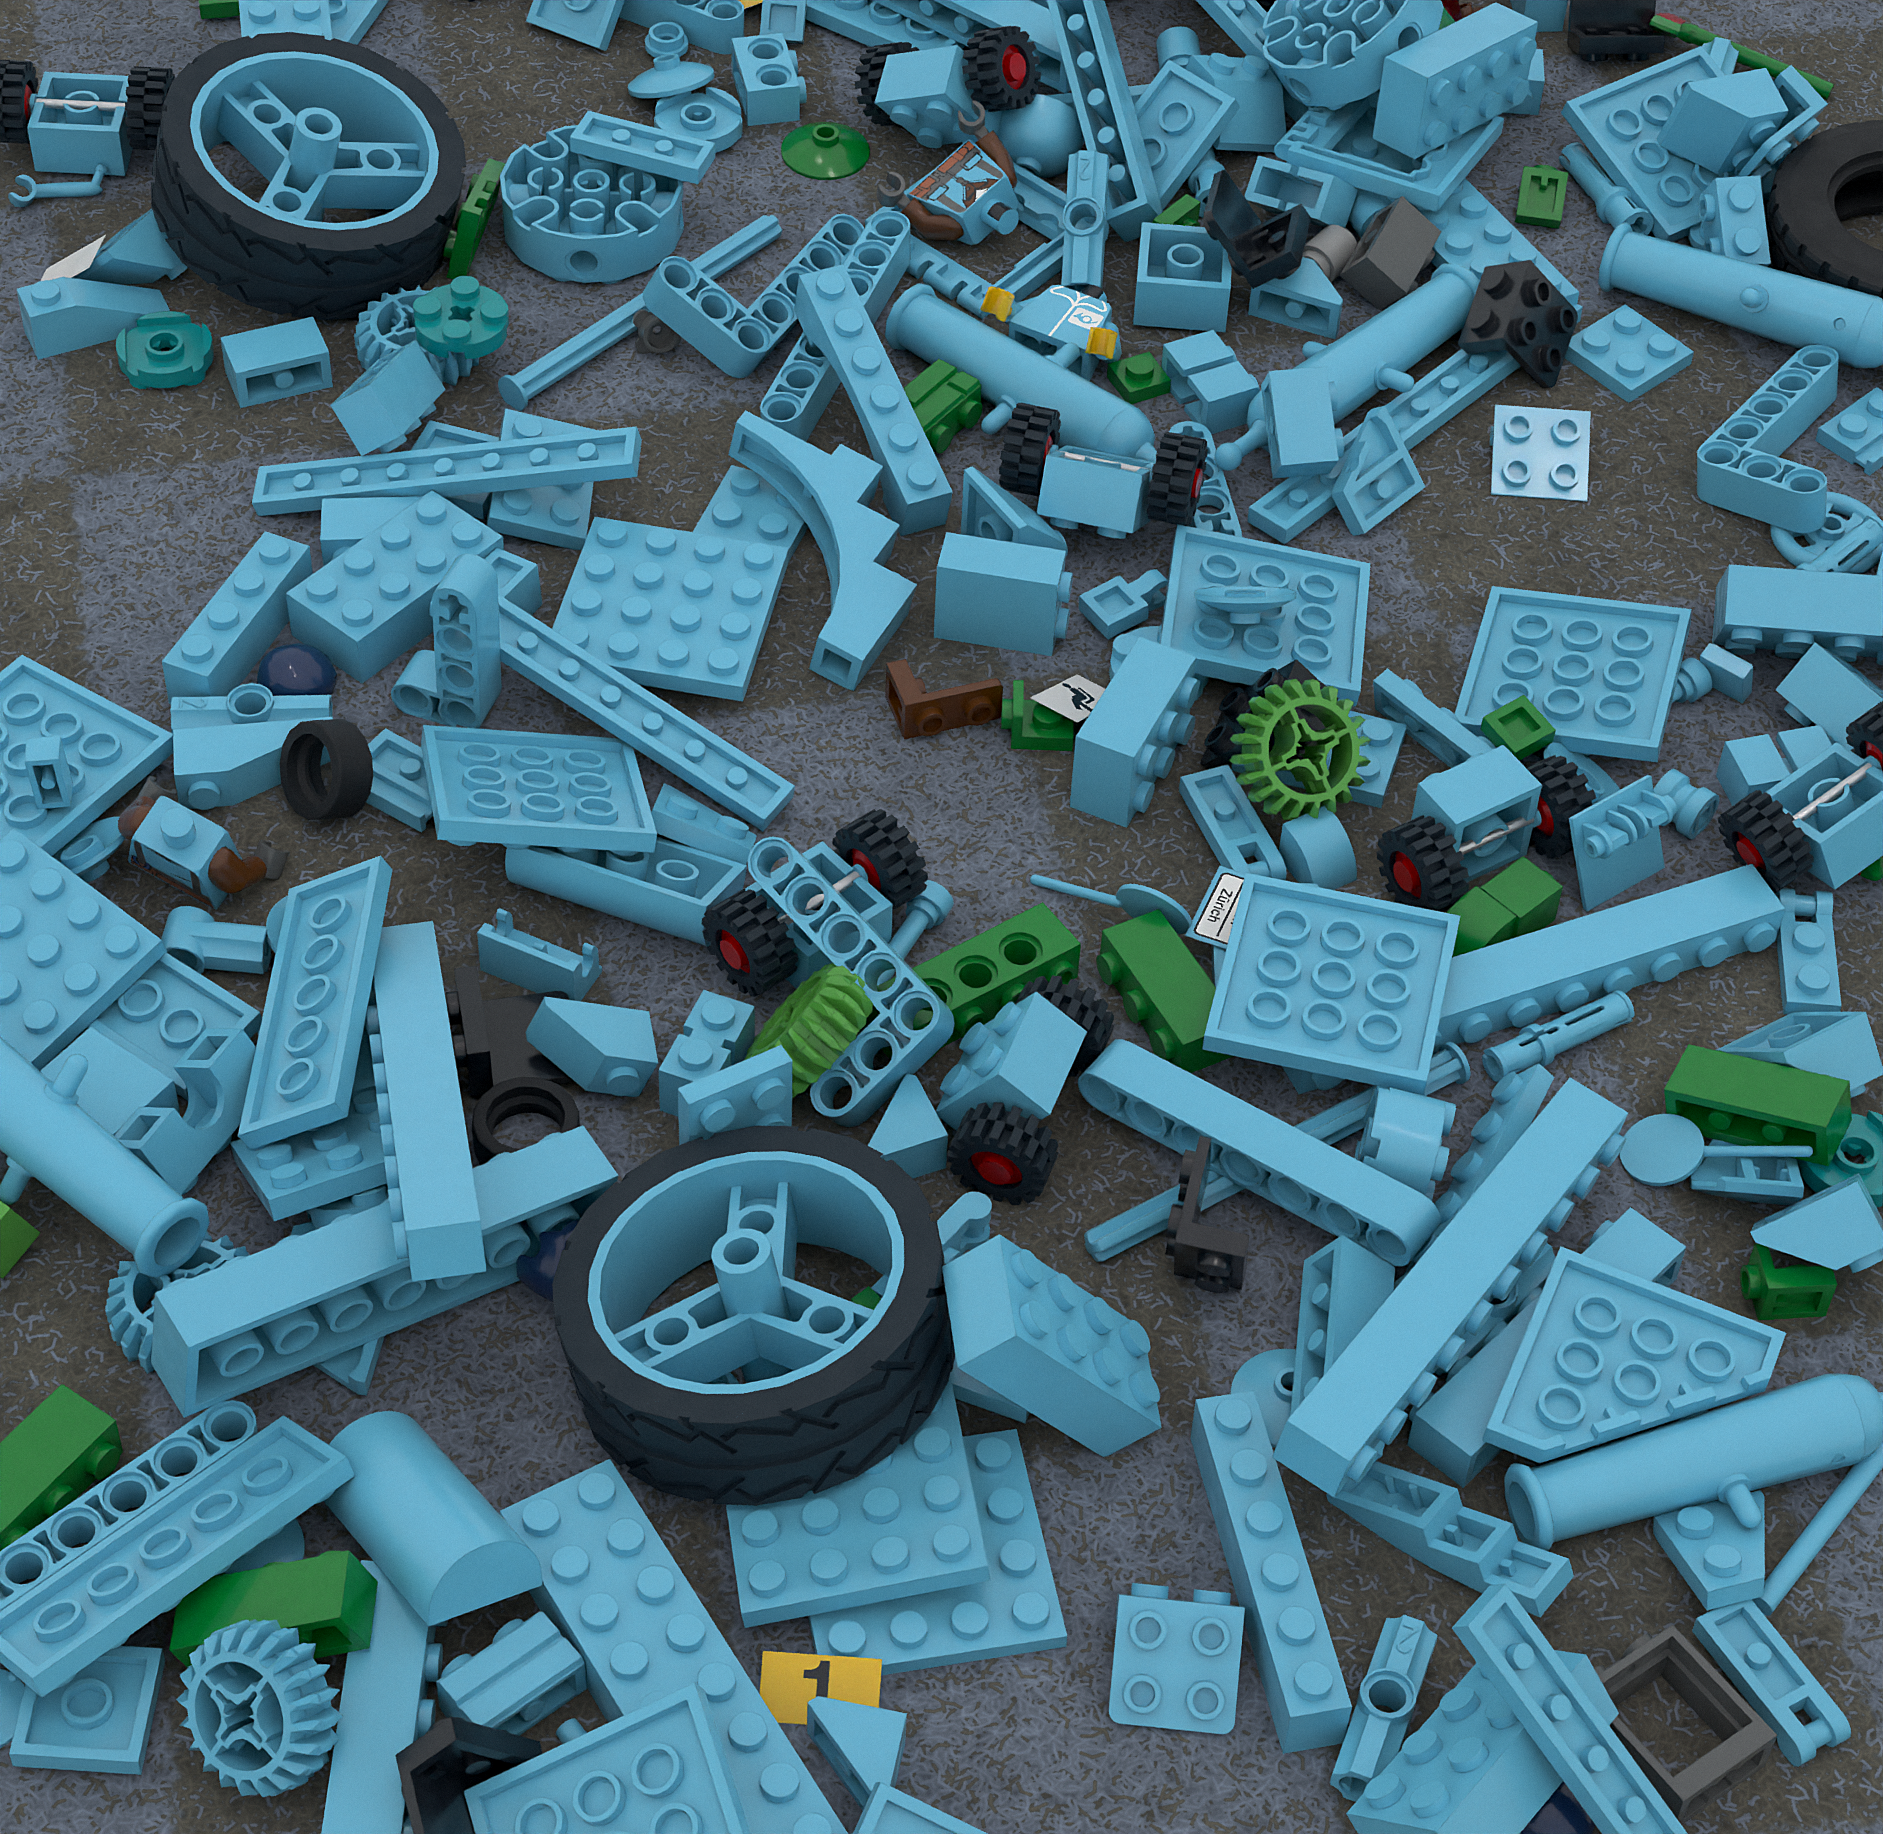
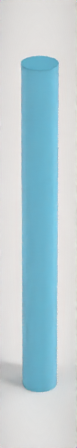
(1819, 1531)

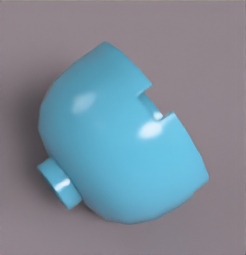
(1041, 135)

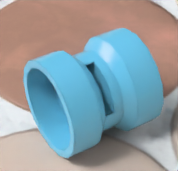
(1693, 804)

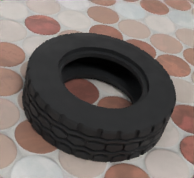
(1817, 189)

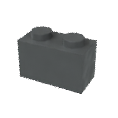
(1391, 254)

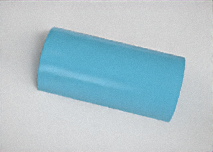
(654, 889)
(426, 1521)

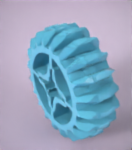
(391, 325)
(134, 1289)
(259, 1707)

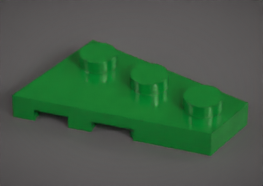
(473, 219)

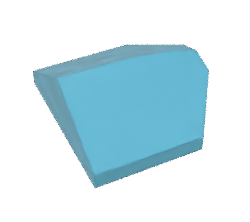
(1749, 1178)

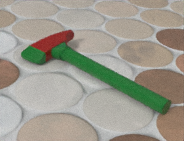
(1690, 33)

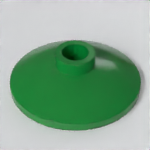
(825, 151)

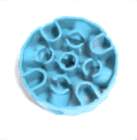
(1338, 47)
(586, 214)

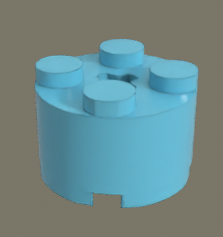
(1405, 1137)

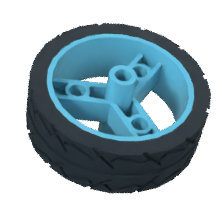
(285, 110)
(822, 1375)

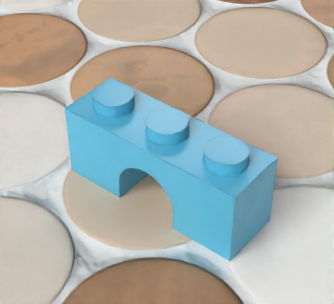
(217, 1083)

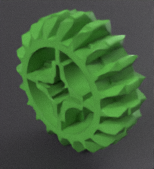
(1322, 784)
(816, 1023)

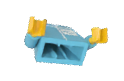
(1058, 319)

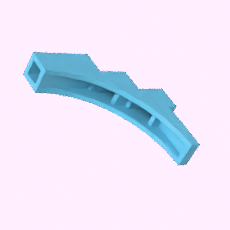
(854, 540)

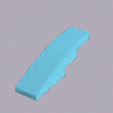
(1454, 1540)

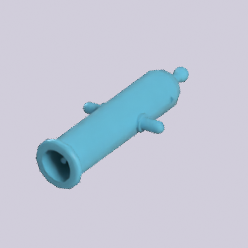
(1746, 296)
(1375, 352)
(1017, 374)
(89, 1168)
(1700, 1460)

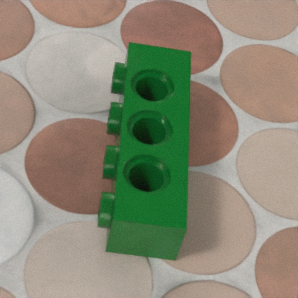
(994, 968)

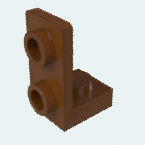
(941, 710)

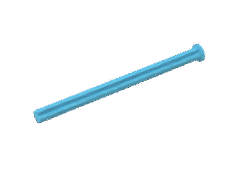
(619, 324)
(1328, 1126)

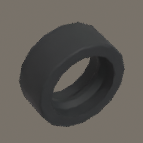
(302, 770)
(518, 1097)

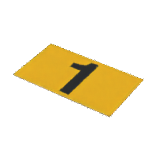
(796, 1678)

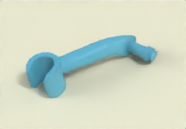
(53, 190)

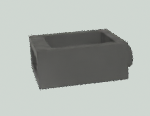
(1743, 1732)

